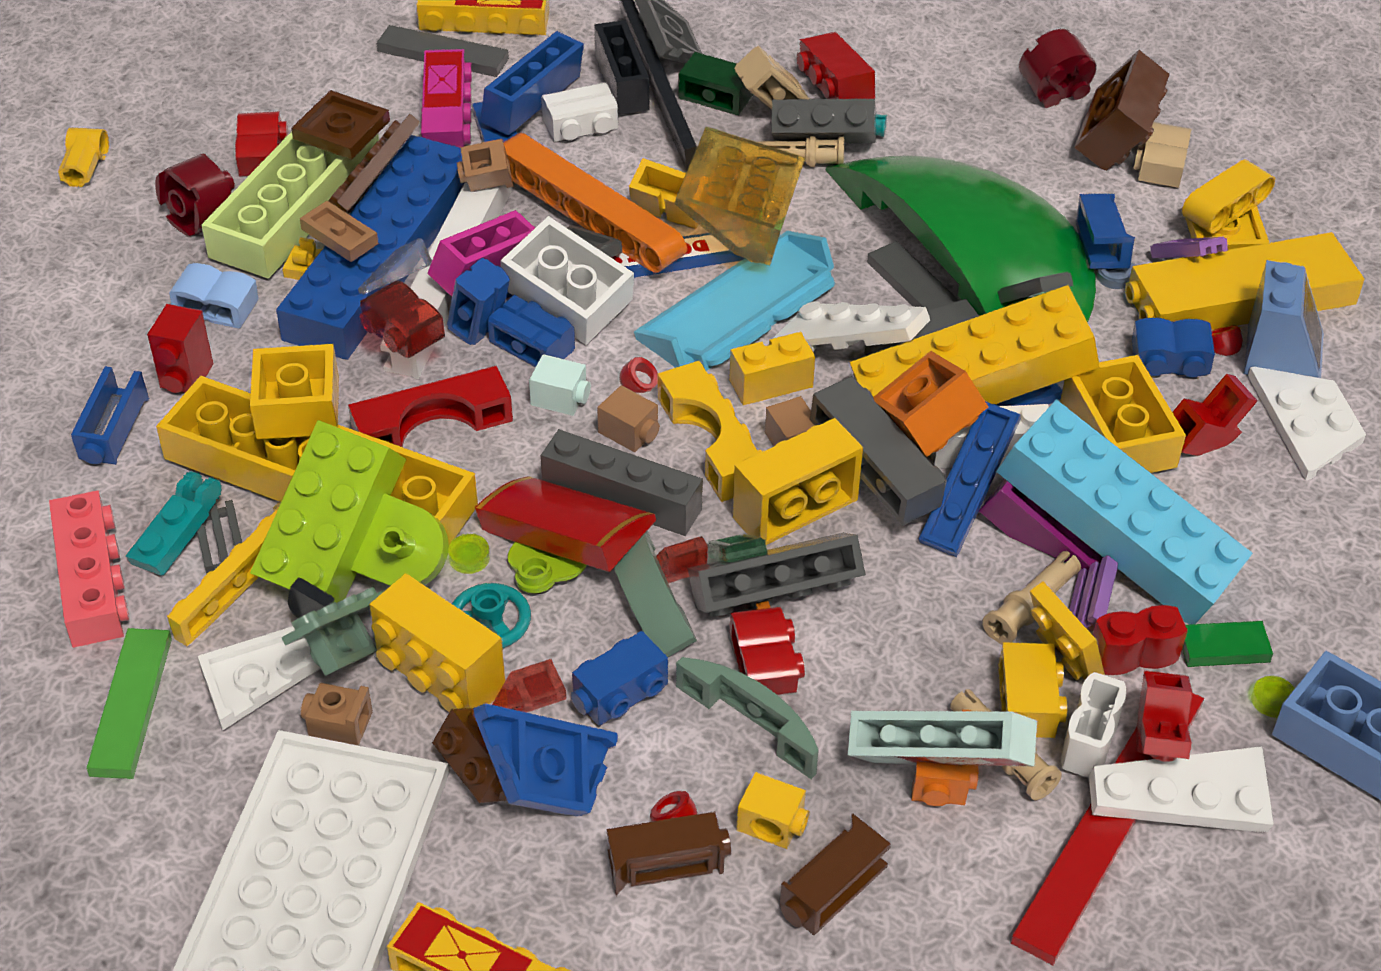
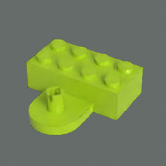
(346, 522)

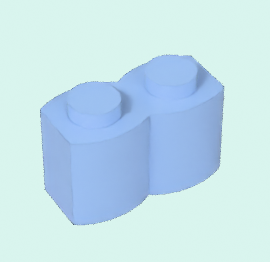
(222, 296)

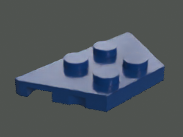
(545, 759)

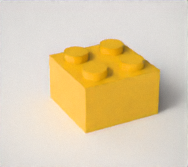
(293, 390)

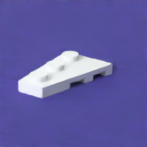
(254, 673)

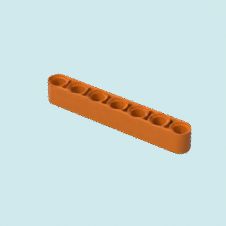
(593, 203)

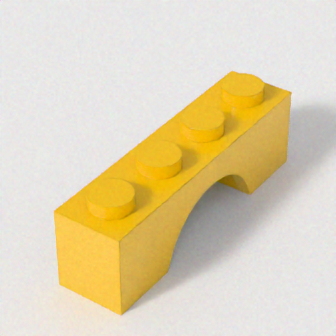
(694, 399)

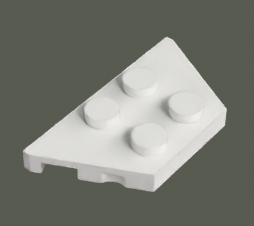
(1308, 416)

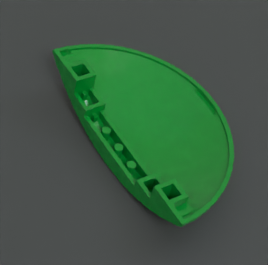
(973, 224)

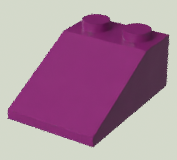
(1033, 526)

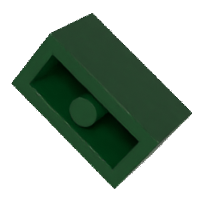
(713, 84)

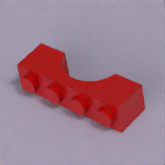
(472, 398)

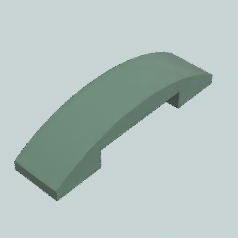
(653, 599)
(711, 681)

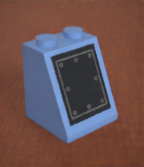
(1285, 323)

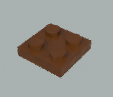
(340, 124)

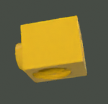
(772, 811)

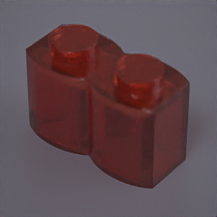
(402, 319)

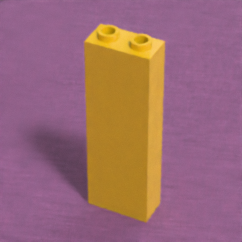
(1226, 283)

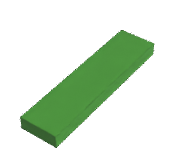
(129, 704)

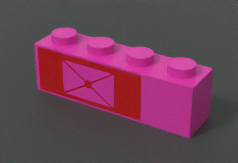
(446, 97)

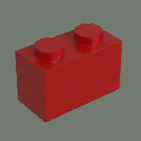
(180, 347)

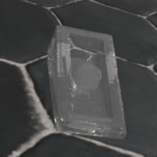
(399, 264)

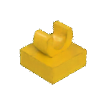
(300, 258)

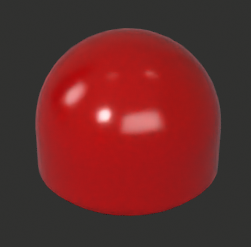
(1227, 340)
(630, 380)
(684, 806)

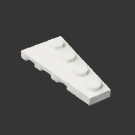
(848, 324)
(1205, 790)

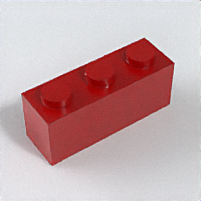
(836, 67)

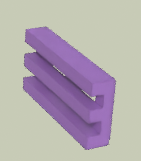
(1189, 247)
(1093, 591)

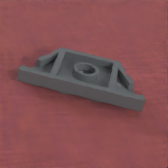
(668, 30)

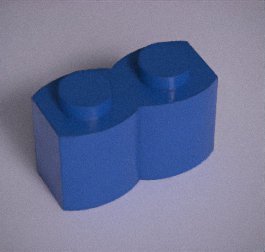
(1174, 347)

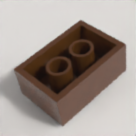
(1123, 111)

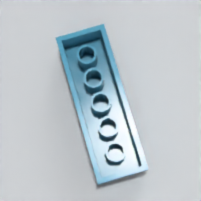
(1124, 512)

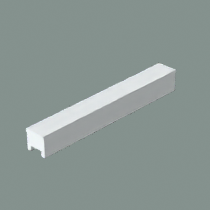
(467, 212)

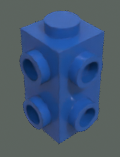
(619, 678)

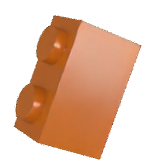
(932, 402)

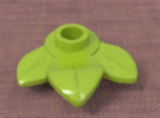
(539, 569)

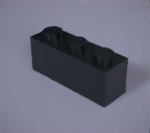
(622, 66)

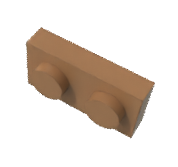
(339, 231)

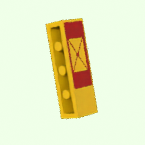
(484, 16)
(438, 942)

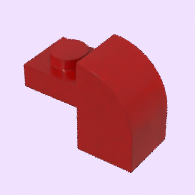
(1215, 420)
(1164, 716)

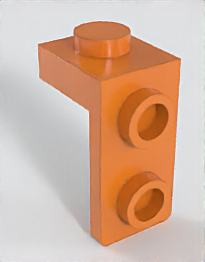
(943, 783)

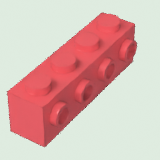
(87, 570)

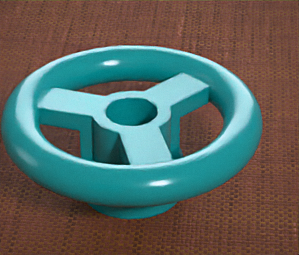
(489, 604)

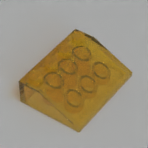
(740, 192)

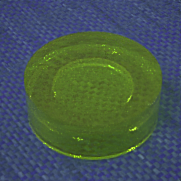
(468, 553)
(1270, 694)

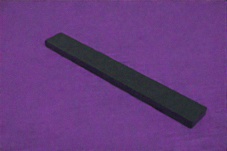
(660, 84)

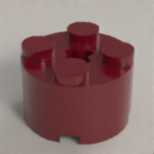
(1058, 68)
(192, 192)

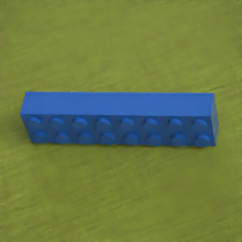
(401, 206)

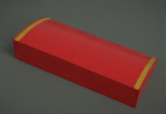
(563, 521)

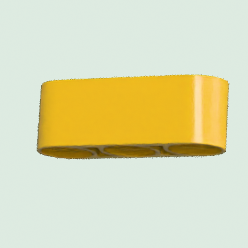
(1228, 196)

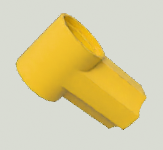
(82, 153)

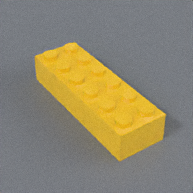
(1001, 350)

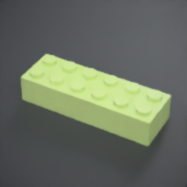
(263, 215)

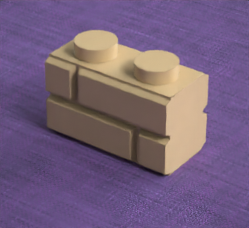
(768, 78)

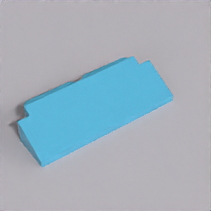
(741, 303)

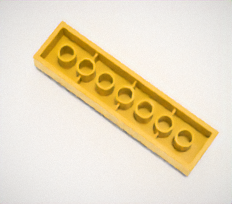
(216, 436)

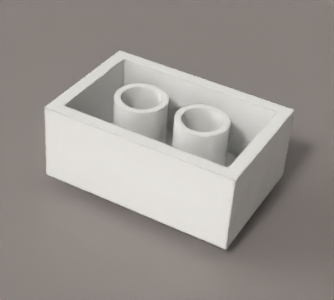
(568, 278)

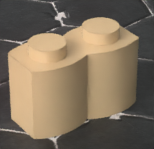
(1163, 155)

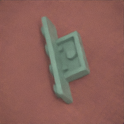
(336, 632)

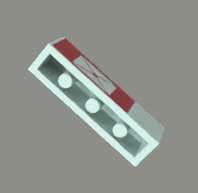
(943, 737)

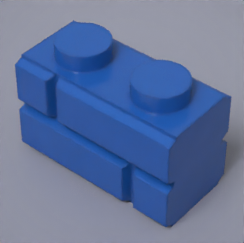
(475, 298)
(530, 331)

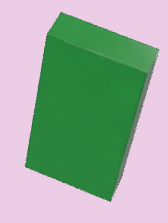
(1226, 644)

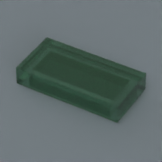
(736, 548)

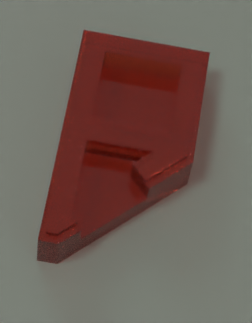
(680, 556)
(531, 688)

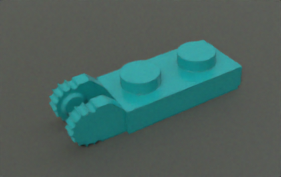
(175, 524)

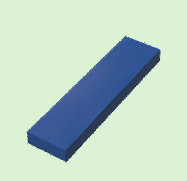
(970, 479)

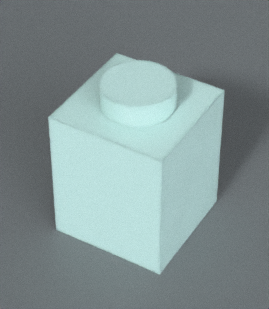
(559, 385)

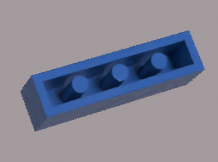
(519, 90)

